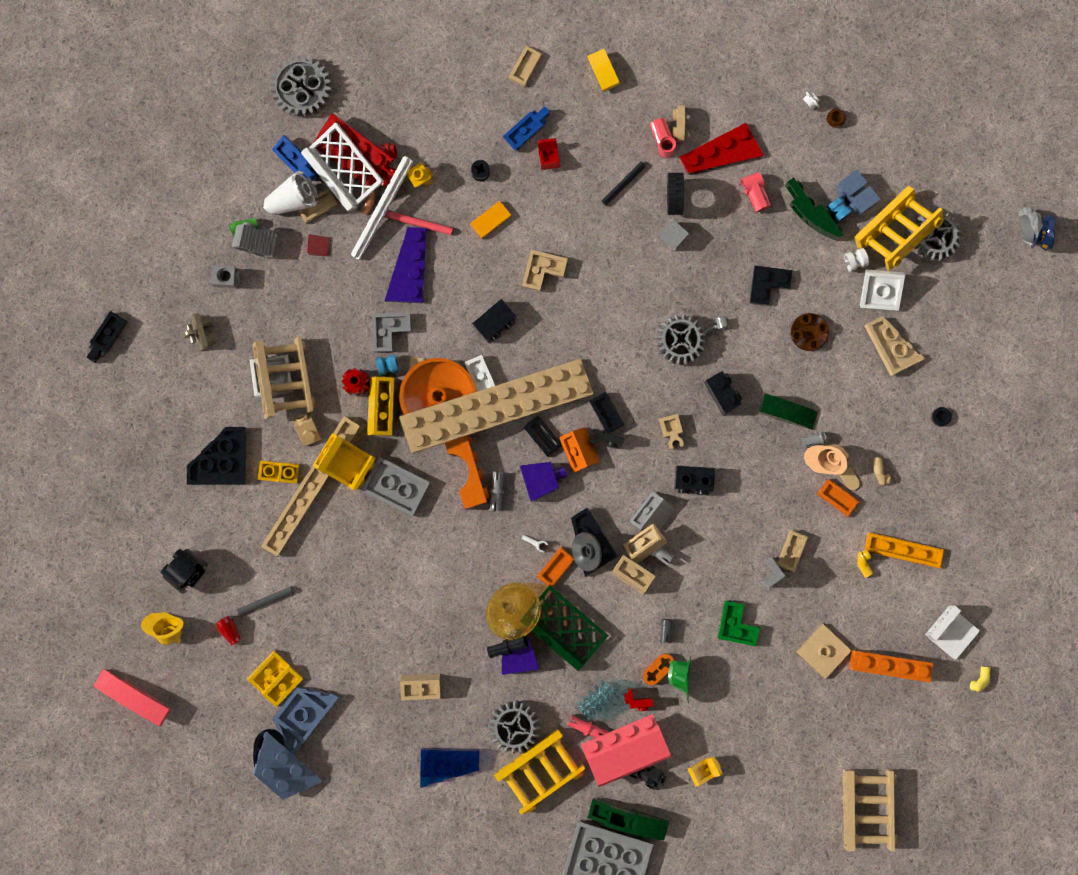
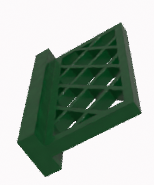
(556, 643)

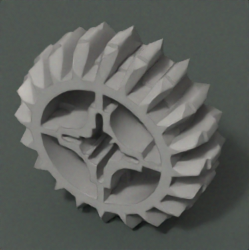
(939, 242)
(687, 345)
(508, 743)

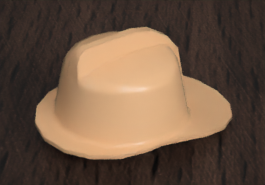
(827, 459)

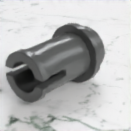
(666, 630)

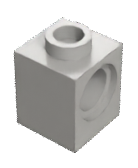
(218, 273)

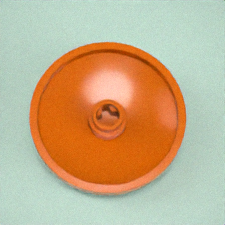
(433, 383)

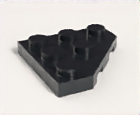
(221, 460)

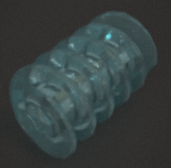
(597, 699)

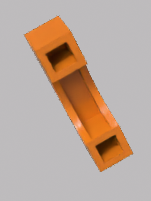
(472, 492)
(890, 666)

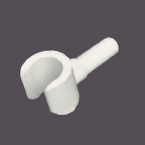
(534, 542)

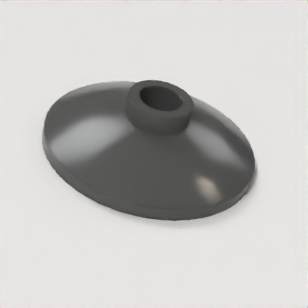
(586, 551)

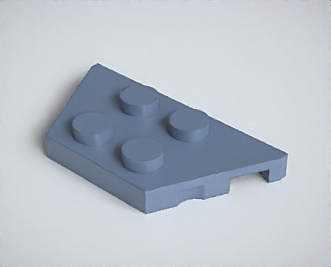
(302, 715)
(282, 770)

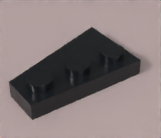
(585, 522)

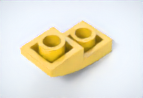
(603, 70)
(278, 472)

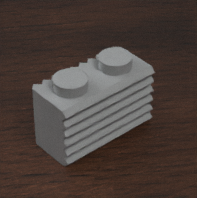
(254, 240)

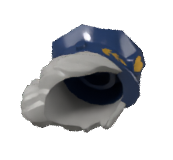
(1037, 229)

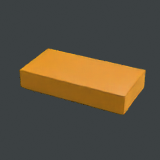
(490, 219)

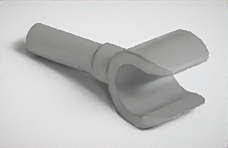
(721, 324)

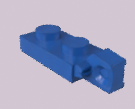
(526, 128)
(293, 158)

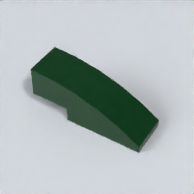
(787, 411)

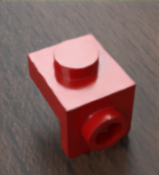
(548, 154)
(641, 704)

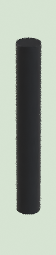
(611, 195)

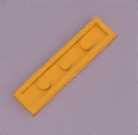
(904, 550)

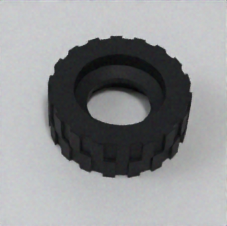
(675, 194)

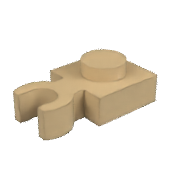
(671, 428)

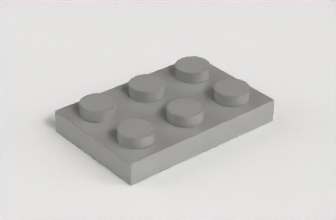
(395, 486)

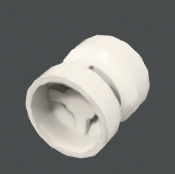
(856, 259)

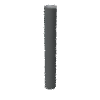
(265, 601)

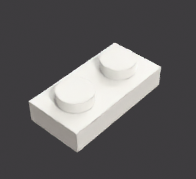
(479, 373)

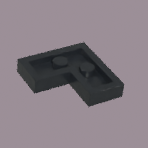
(766, 278)

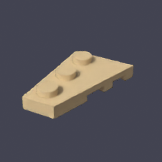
(892, 348)

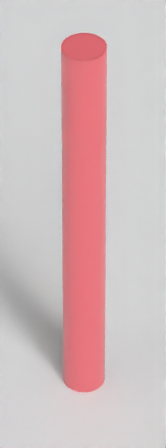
(418, 222)

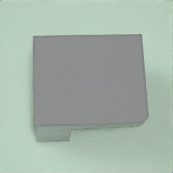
(674, 234)

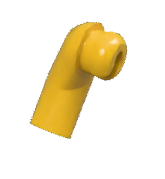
(862, 558)

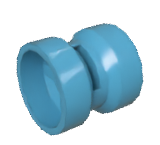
(839, 209)
(391, 365)

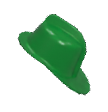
(679, 676)

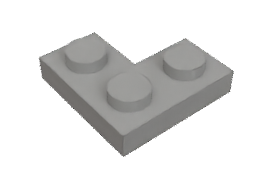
(384, 325)

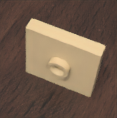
(823, 651)

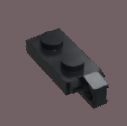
(106, 336)

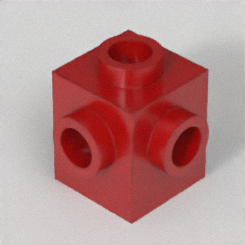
(358, 388)

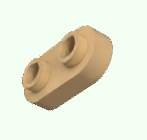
(679, 131)

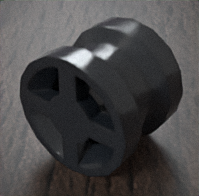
(480, 174)

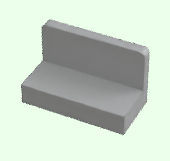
(653, 510)
(773, 577)

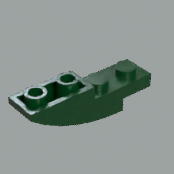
(816, 218)
(628, 820)

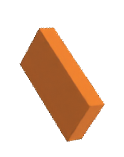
(838, 497)
(556, 567)

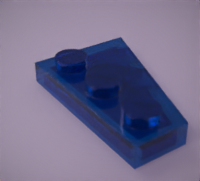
(445, 763)

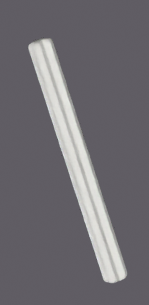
(382, 207)

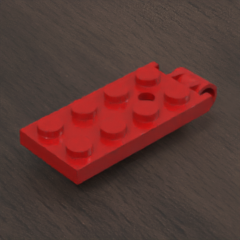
(377, 157)

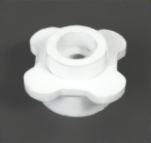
(811, 100)

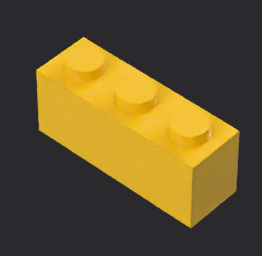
(380, 406)

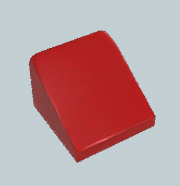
(318, 245)

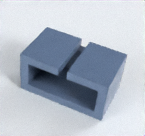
(854, 192)

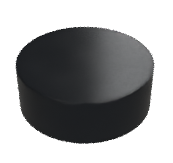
(941, 416)

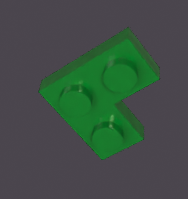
(731, 627)

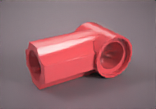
(663, 136)
(754, 187)

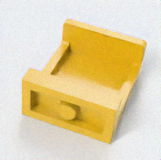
(344, 462)

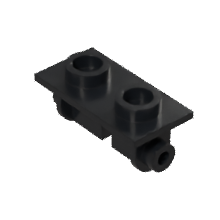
(653, 778)

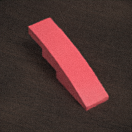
(132, 697)

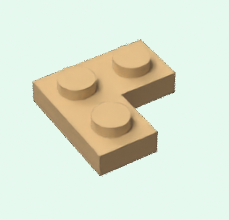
(541, 264)

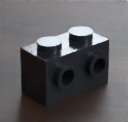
(723, 393)
(694, 479)

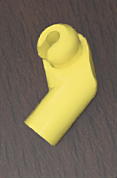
(983, 681)

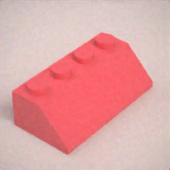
(626, 750)

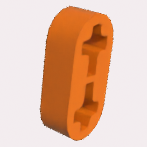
(653, 666)

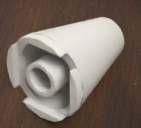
(292, 195)

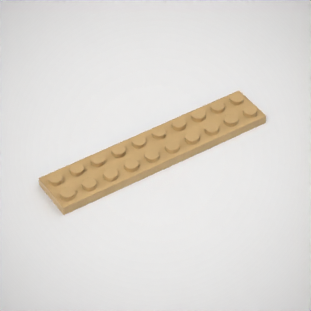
(495, 406)

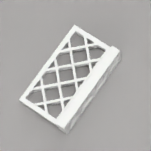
(332, 179)

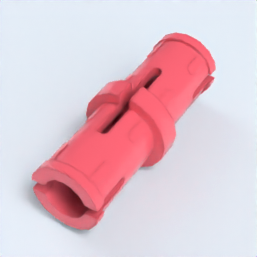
(586, 727)

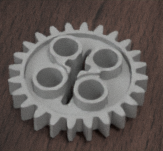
(312, 73)

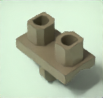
(200, 322)

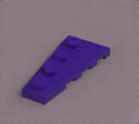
(408, 274)

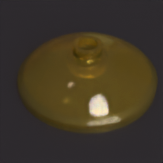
(519, 617)

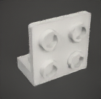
(952, 632)

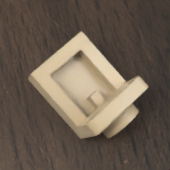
(306, 429)

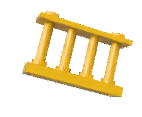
(891, 213)
(539, 753)

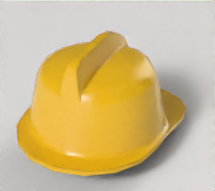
(164, 627)

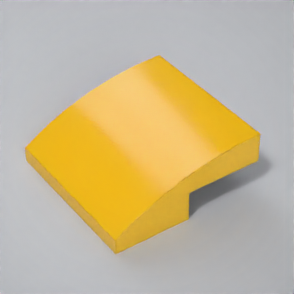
(275, 678)

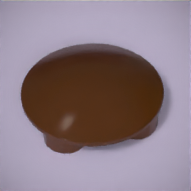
(809, 332)

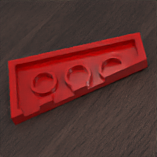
(726, 149)

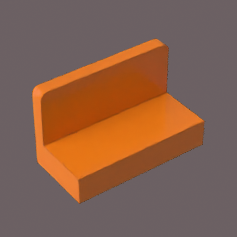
(579, 449)

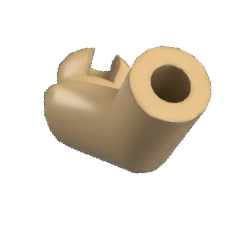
(879, 472)

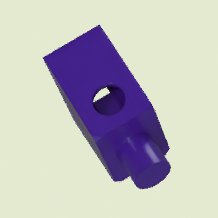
(541, 479)
(519, 660)

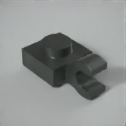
(612, 440)

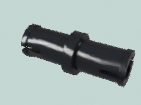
(507, 647)

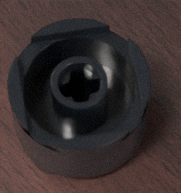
(184, 570)

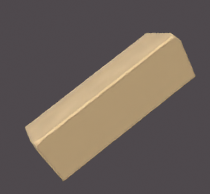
(644, 543)

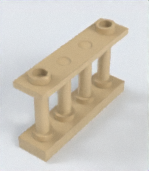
(265, 370)
(851, 800)

